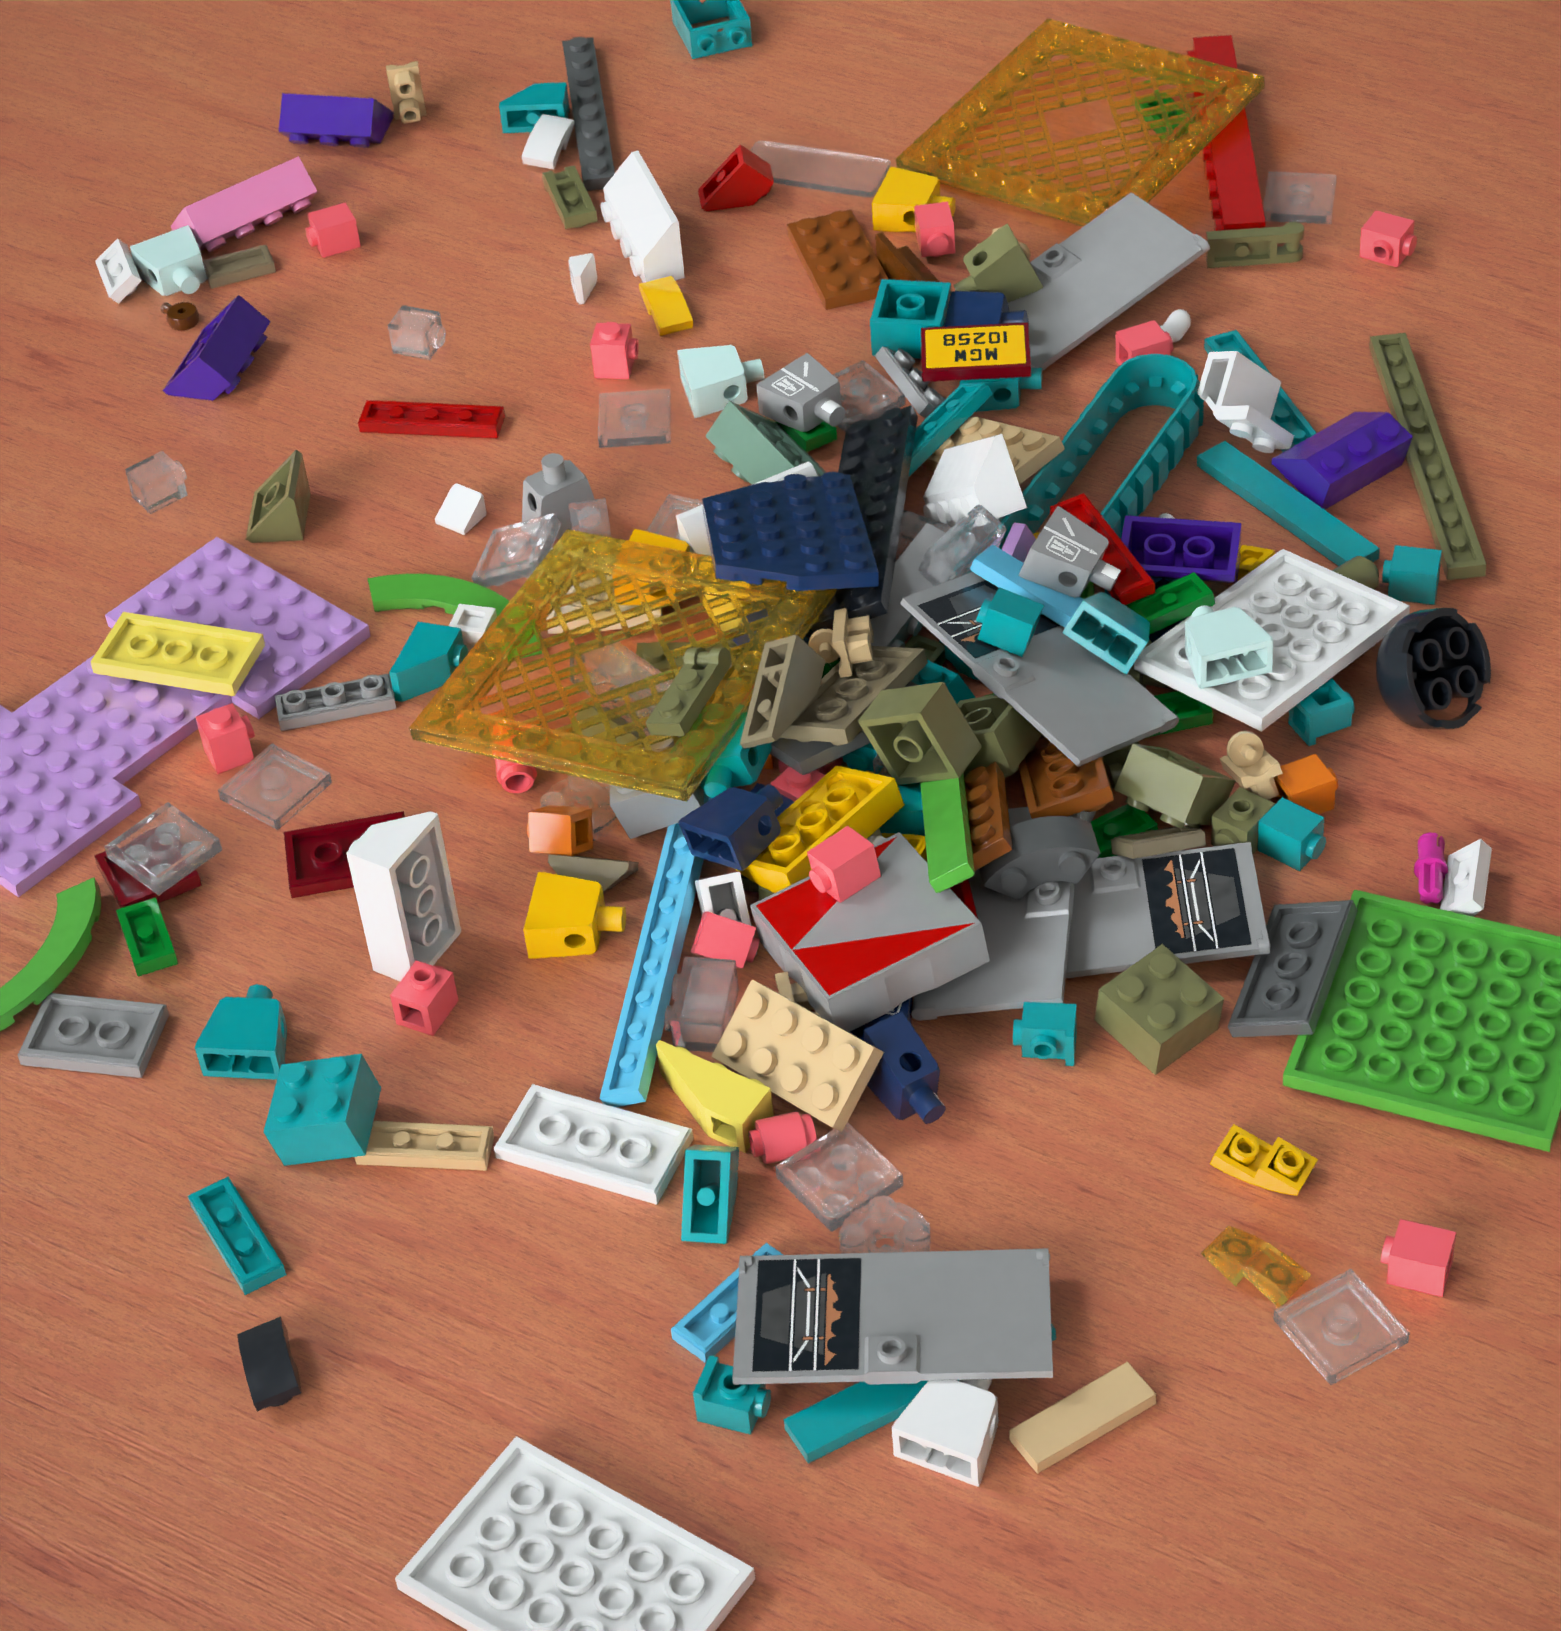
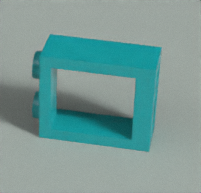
(705, 39)

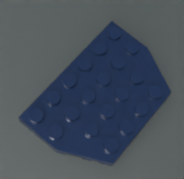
(791, 533)

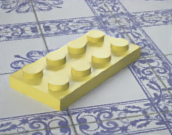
(178, 653)

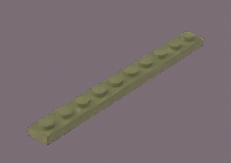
(1428, 458)

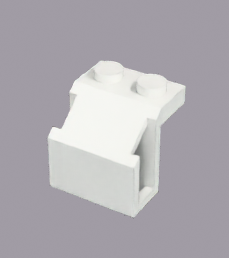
(1243, 399)

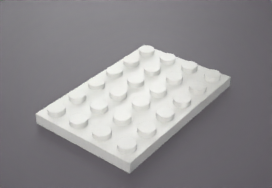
(1316, 629)
(567, 1554)

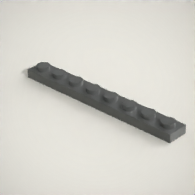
(588, 112)

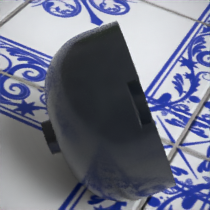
(1428, 663)

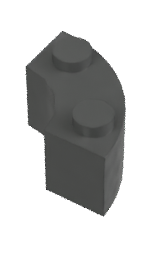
(1042, 853)

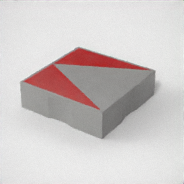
(877, 944)

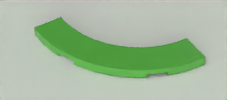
(429, 590)
(58, 955)

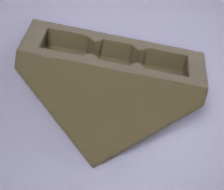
(605, 871)

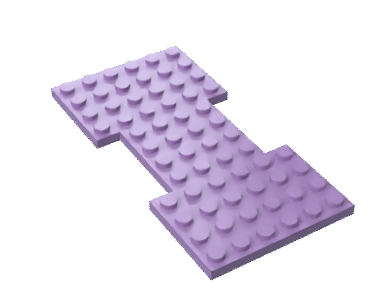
(96, 731)

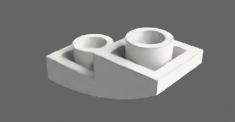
(547, 140)

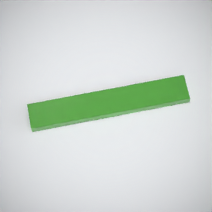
(947, 832)

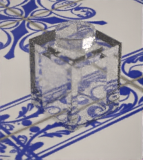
(416, 332)
(157, 481)
(590, 517)

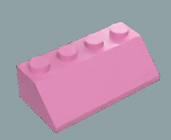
(248, 204)

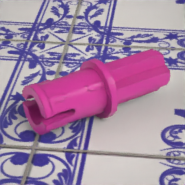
(1430, 867)

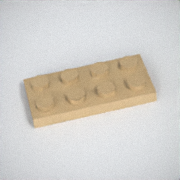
(1027, 448)
(797, 1055)

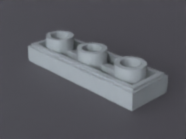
(909, 380)
(335, 702)

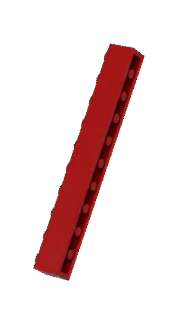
(1230, 156)

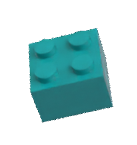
(903, 310)
(322, 1109)

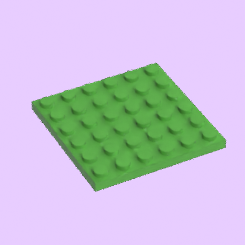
(1441, 1023)

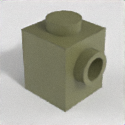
(1239, 819)

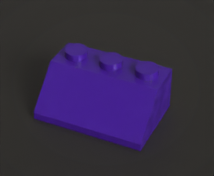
(333, 119)
(220, 353)
(1345, 456)
(1183, 546)

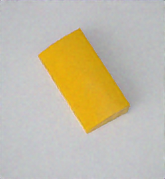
(835, 801)

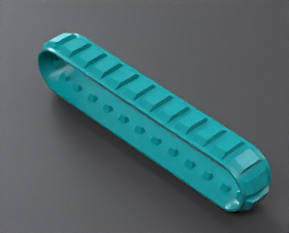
(1134, 384)

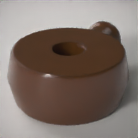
(181, 315)

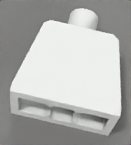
(949, 1428)

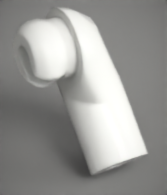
(1177, 324)

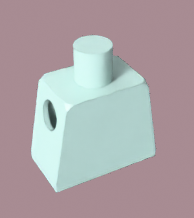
(170, 262)
(715, 377)
(1226, 646)

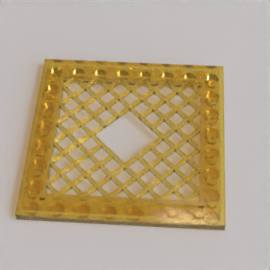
(1224, 97)
(576, 558)

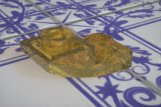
(1265, 1266)

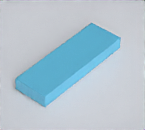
(1003, 571)
(713, 1320)

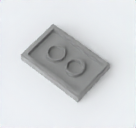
(93, 1035)

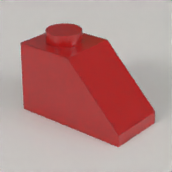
(737, 182)

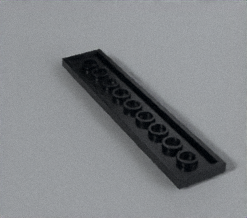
(879, 463)

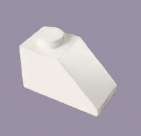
(723, 897)

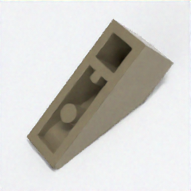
(783, 688)

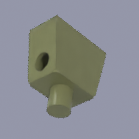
(1000, 266)

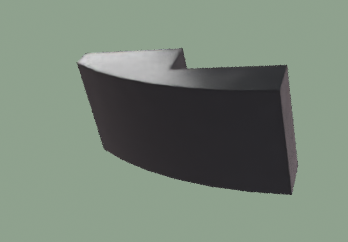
(269, 1364)

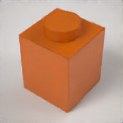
(1307, 784)
(560, 830)

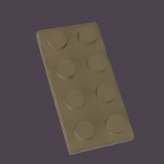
(843, 700)

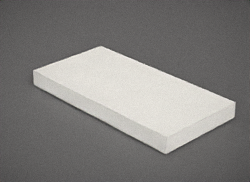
(594, 1144)

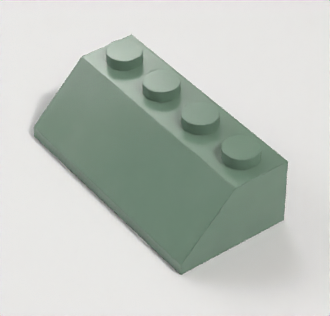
(755, 445)

